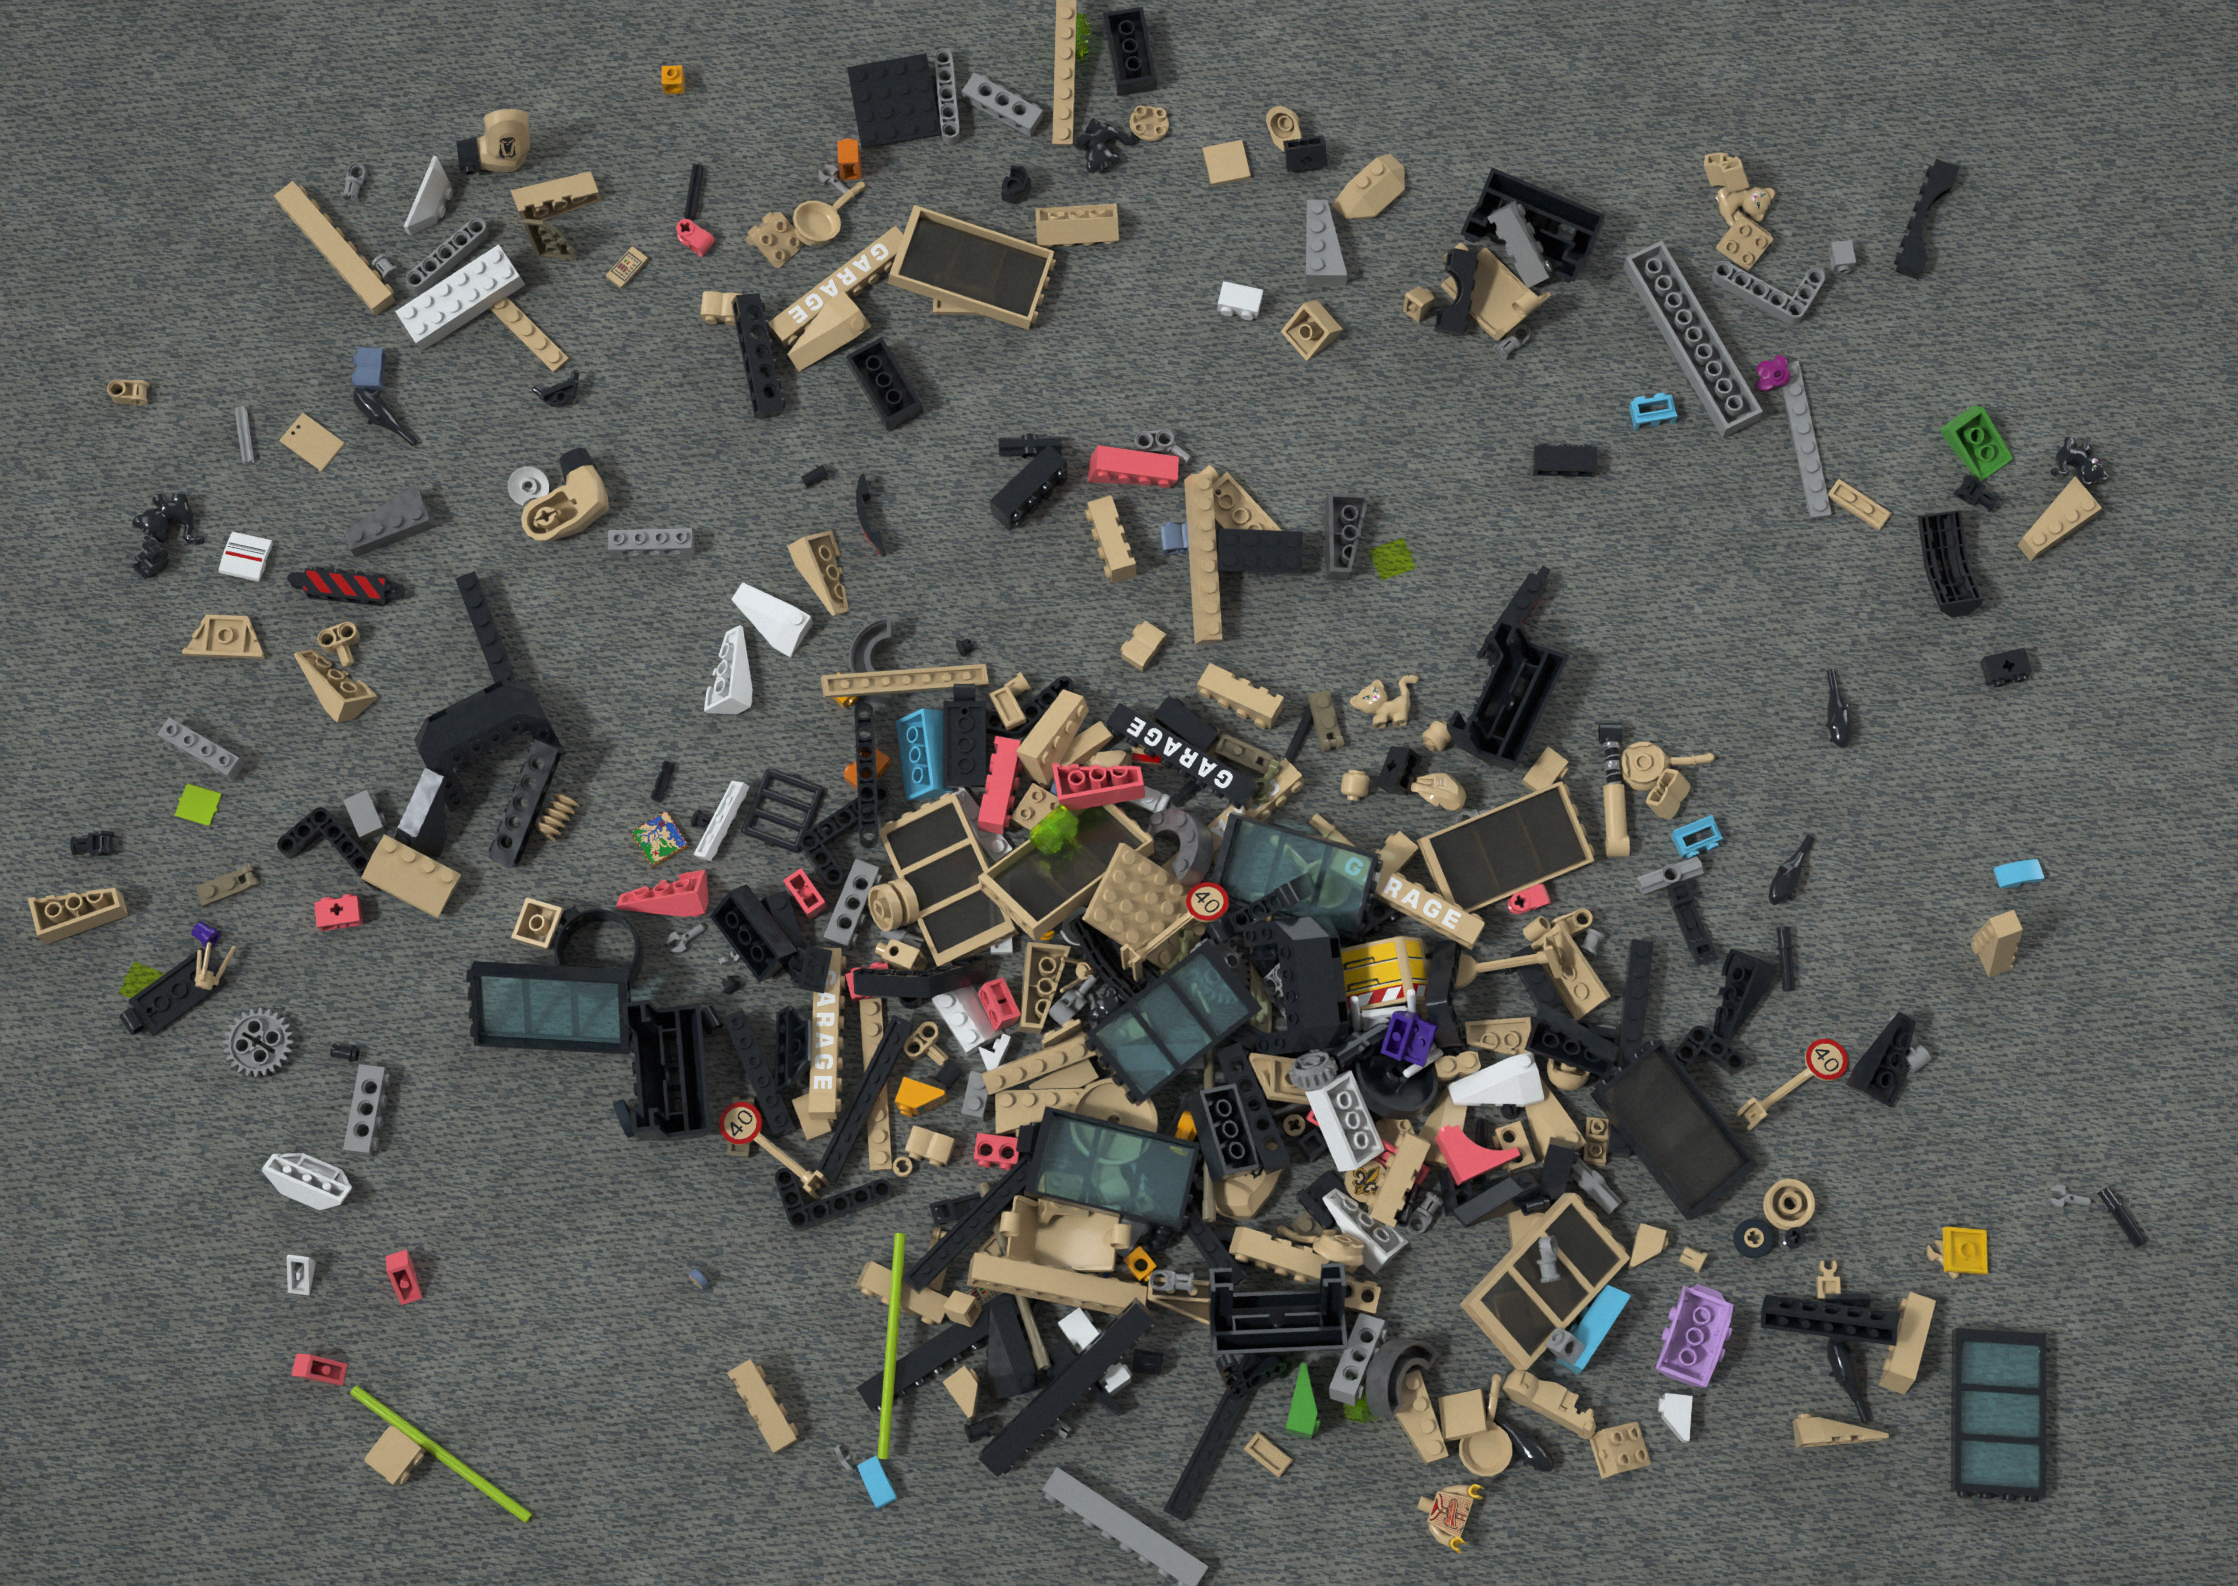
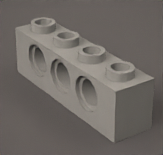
(1007, 114)
(651, 542)
(201, 749)
(859, 873)
(366, 1076)
(1364, 1329)

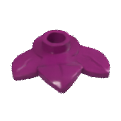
(1773, 374)

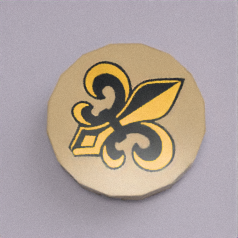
(1362, 1181)

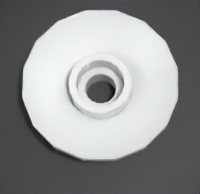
(520, 492)

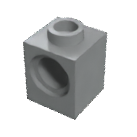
(1842, 256)
(1565, 1346)

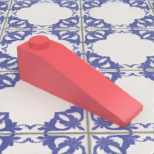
(677, 898)

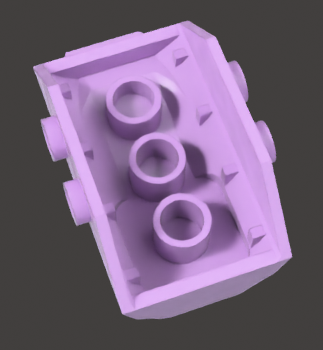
(1695, 1336)

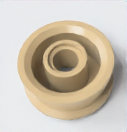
(1796, 1192)

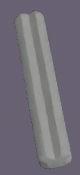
(244, 435)

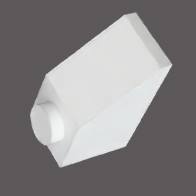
(1677, 1414)

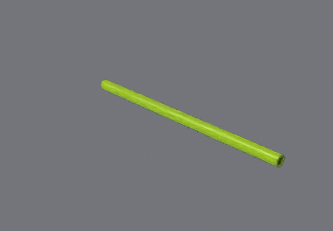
(891, 1346)
(441, 1454)

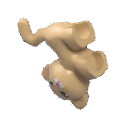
(1754, 202)
(1374, 701)

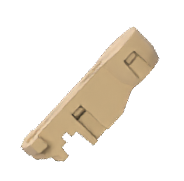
(1549, 1400)

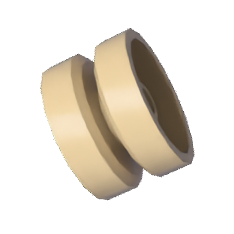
(893, 904)

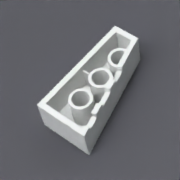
(1080, 1333)

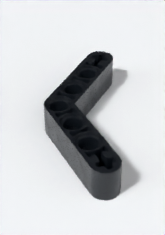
(1035, 704)
(921, 983)

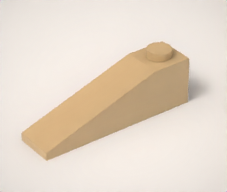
(832, 328)
(817, 563)
(1821, 1432)

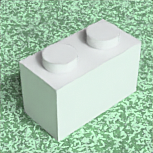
(1240, 301)

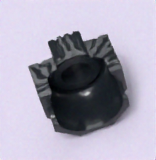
(1017, 186)
(151, 559)

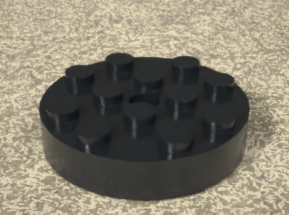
(1389, 1091)

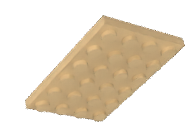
(1139, 903)

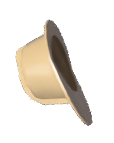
(1283, 125)

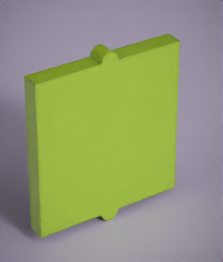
(198, 804)

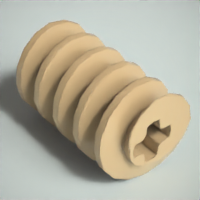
(555, 816)

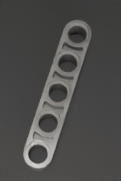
(947, 88)
(452, 247)

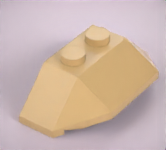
(1372, 189)

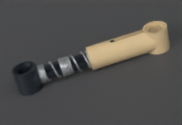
(1614, 793)

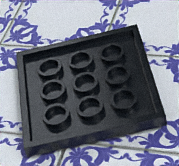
(893, 100)

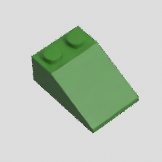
(1976, 442)
(1303, 1411)

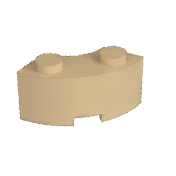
(1725, 171)

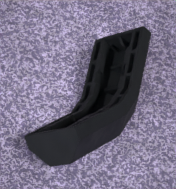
(1953, 588)
(1106, 959)

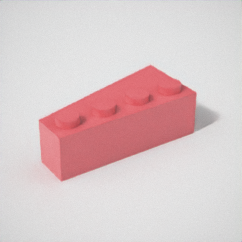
(1132, 467)
(1096, 785)
(1000, 786)

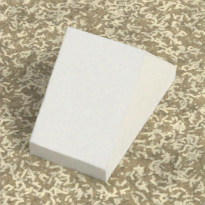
(300, 1274)

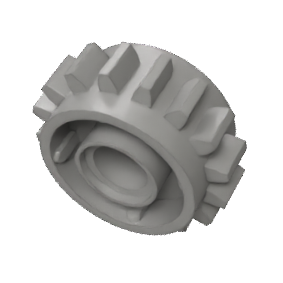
(1313, 1070)

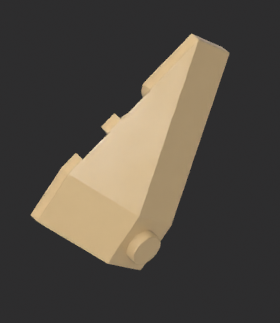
(336, 692)
(1442, 1115)
(1551, 1120)

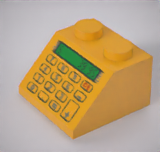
(918, 1098)

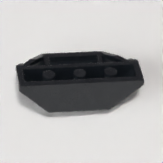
(792, 1047)

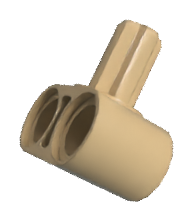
(340, 642)
(927, 1045)

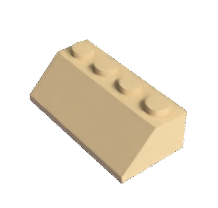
(1077, 225)
(411, 876)

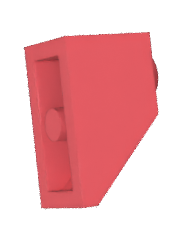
(403, 1277)
(319, 1369)

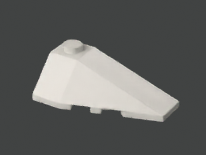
(733, 683)

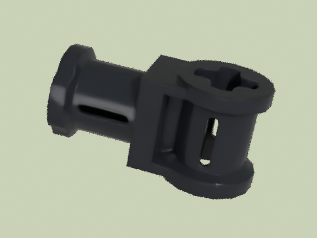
(1975, 493)
(96, 844)

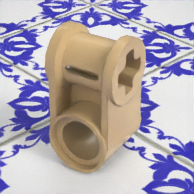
(133, 391)
(1570, 923)

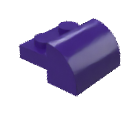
(1409, 1037)

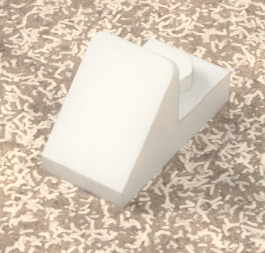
(1000, 1047)

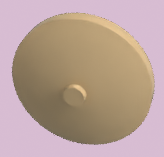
(1108, 1102)

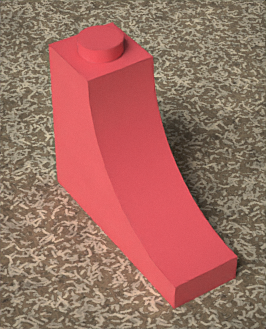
(1468, 1159)

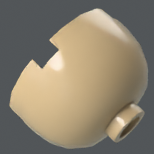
(1566, 1076)

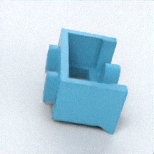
(1655, 416)
(1693, 850)

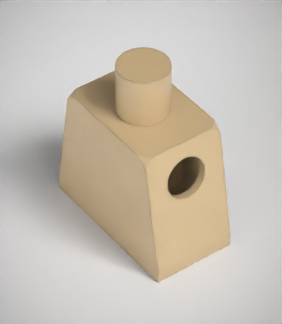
(901, 956)

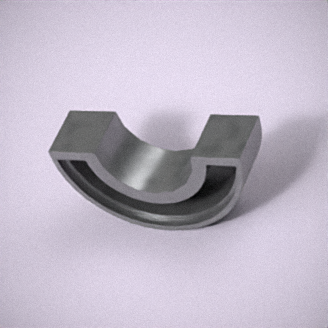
(864, 648)
(1195, 845)
(1388, 1370)

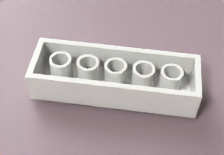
(460, 298)

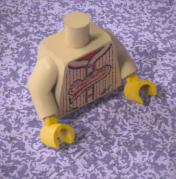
(1449, 1513)

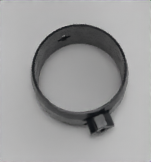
(573, 920)

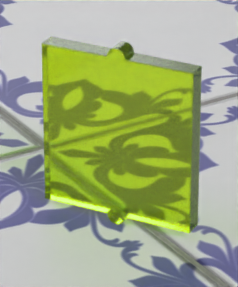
(1392, 559)
(138, 979)

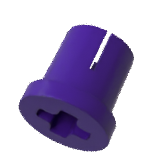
(205, 934)

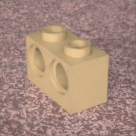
(1520, 1141)
(1355, 1302)

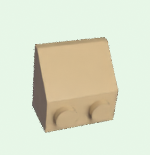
(1311, 329)
(537, 924)
(964, 1390)

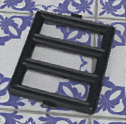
(762, 792)

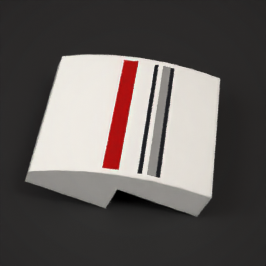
(245, 556)

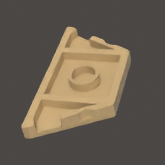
(225, 638)
(1275, 1078)

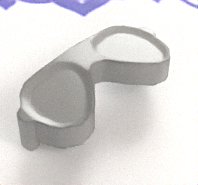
(725, 960)
(843, 1461)

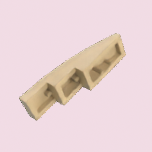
(1084, 747)

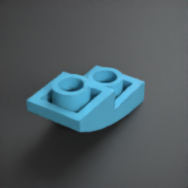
(2018, 872)
(876, 1482)

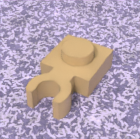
(1827, 1283)

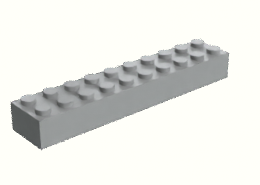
(1692, 339)

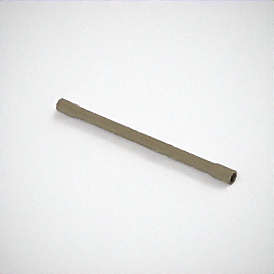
(1209, 1202)
(1039, 1351)

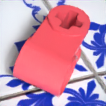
(696, 239)
(1531, 898)

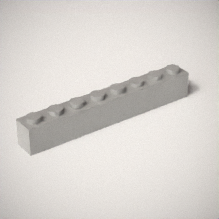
(1124, 1528)

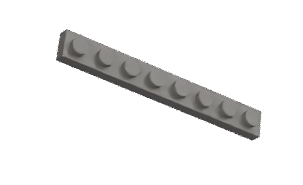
(1805, 444)

